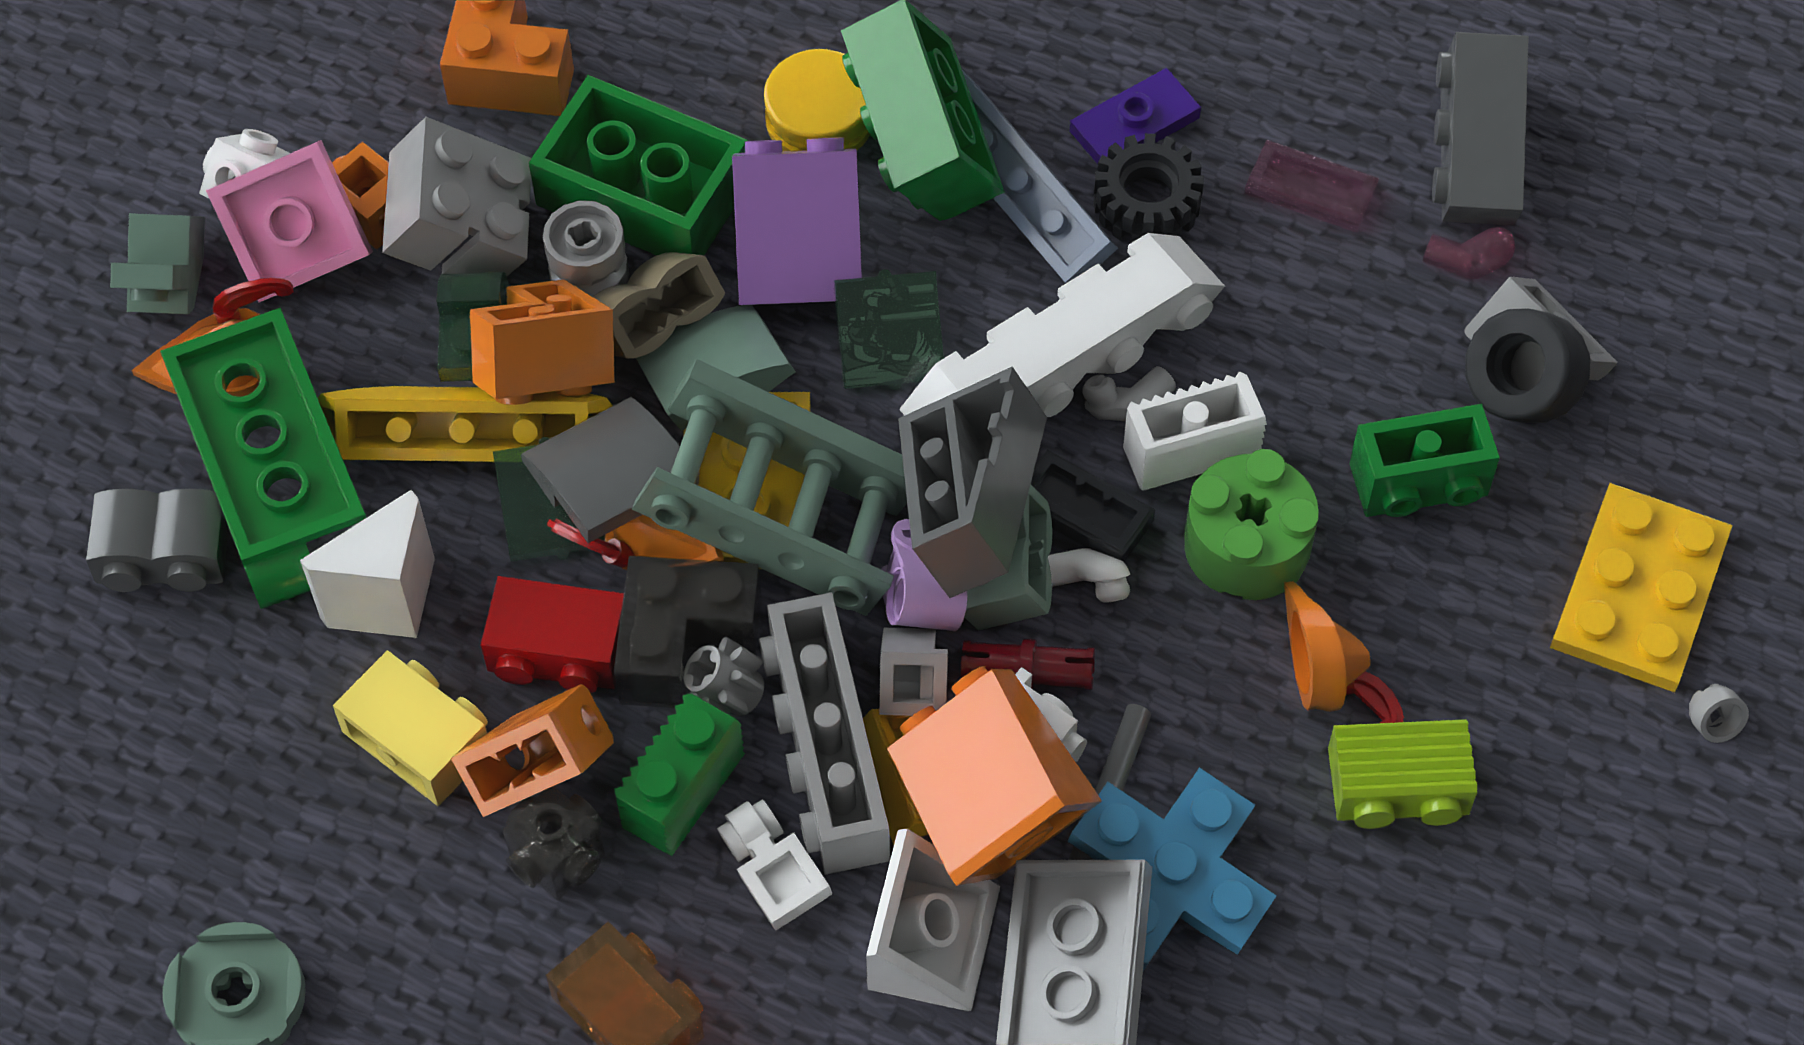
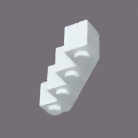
(1090, 329)

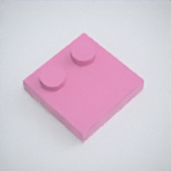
(290, 218)

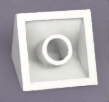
(375, 572)
(929, 930)

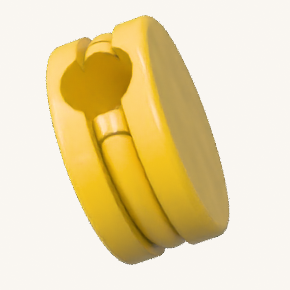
(813, 99)

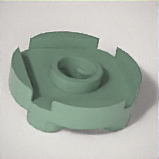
(209, 965)

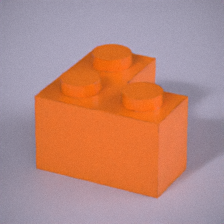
(503, 62)
(542, 343)

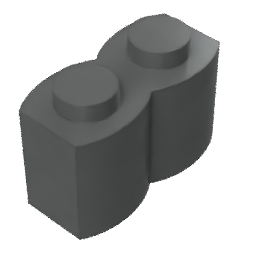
(157, 538)

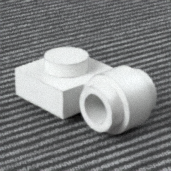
(779, 874)

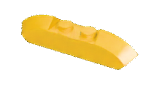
(446, 422)

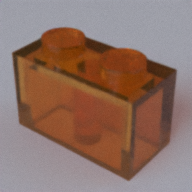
(620, 995)

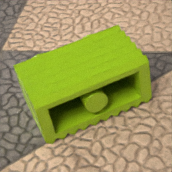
(1402, 772)

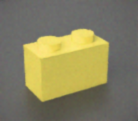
(410, 724)

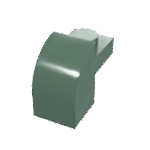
(162, 263)

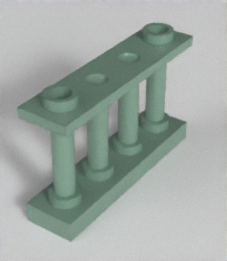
(800, 441)

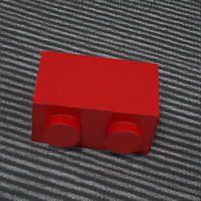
(552, 633)

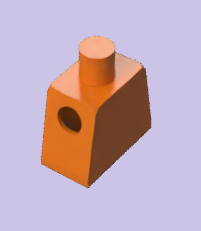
(557, 741)

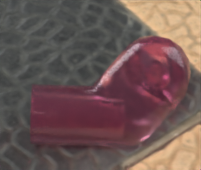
(1475, 256)

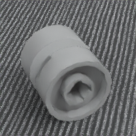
(586, 247)

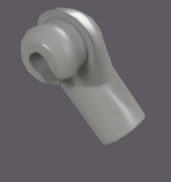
(1111, 402)

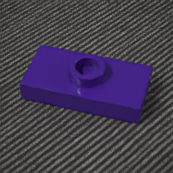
(1151, 106)

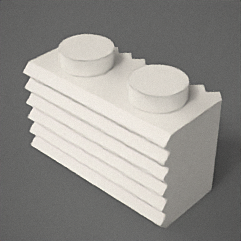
(1192, 430)

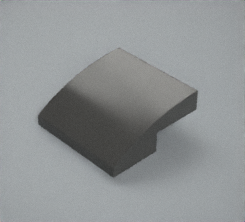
(602, 466)

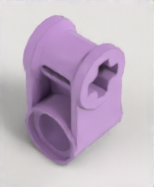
(915, 595)

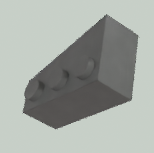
(1481, 128)
(970, 478)

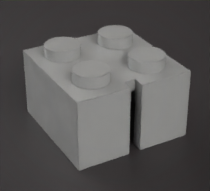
(455, 187)

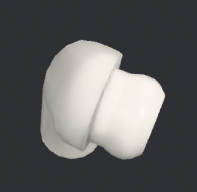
(1091, 566)

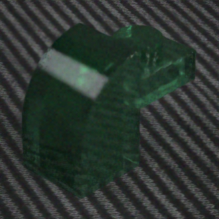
(455, 298)

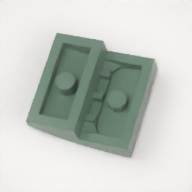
(727, 339)

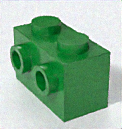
(1424, 461)

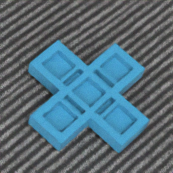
(1186, 859)

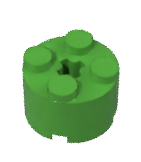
(1250, 525)

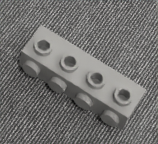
(828, 733)

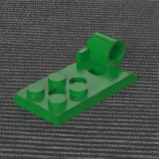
(265, 531)

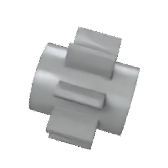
(725, 677)

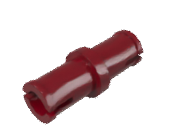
(1047, 664)

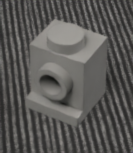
(911, 671)

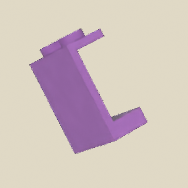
(795, 221)

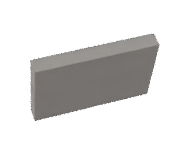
(1075, 952)

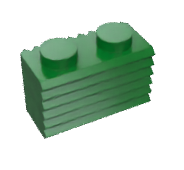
(679, 773)

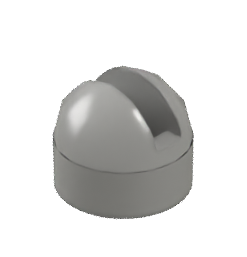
(1730, 706)

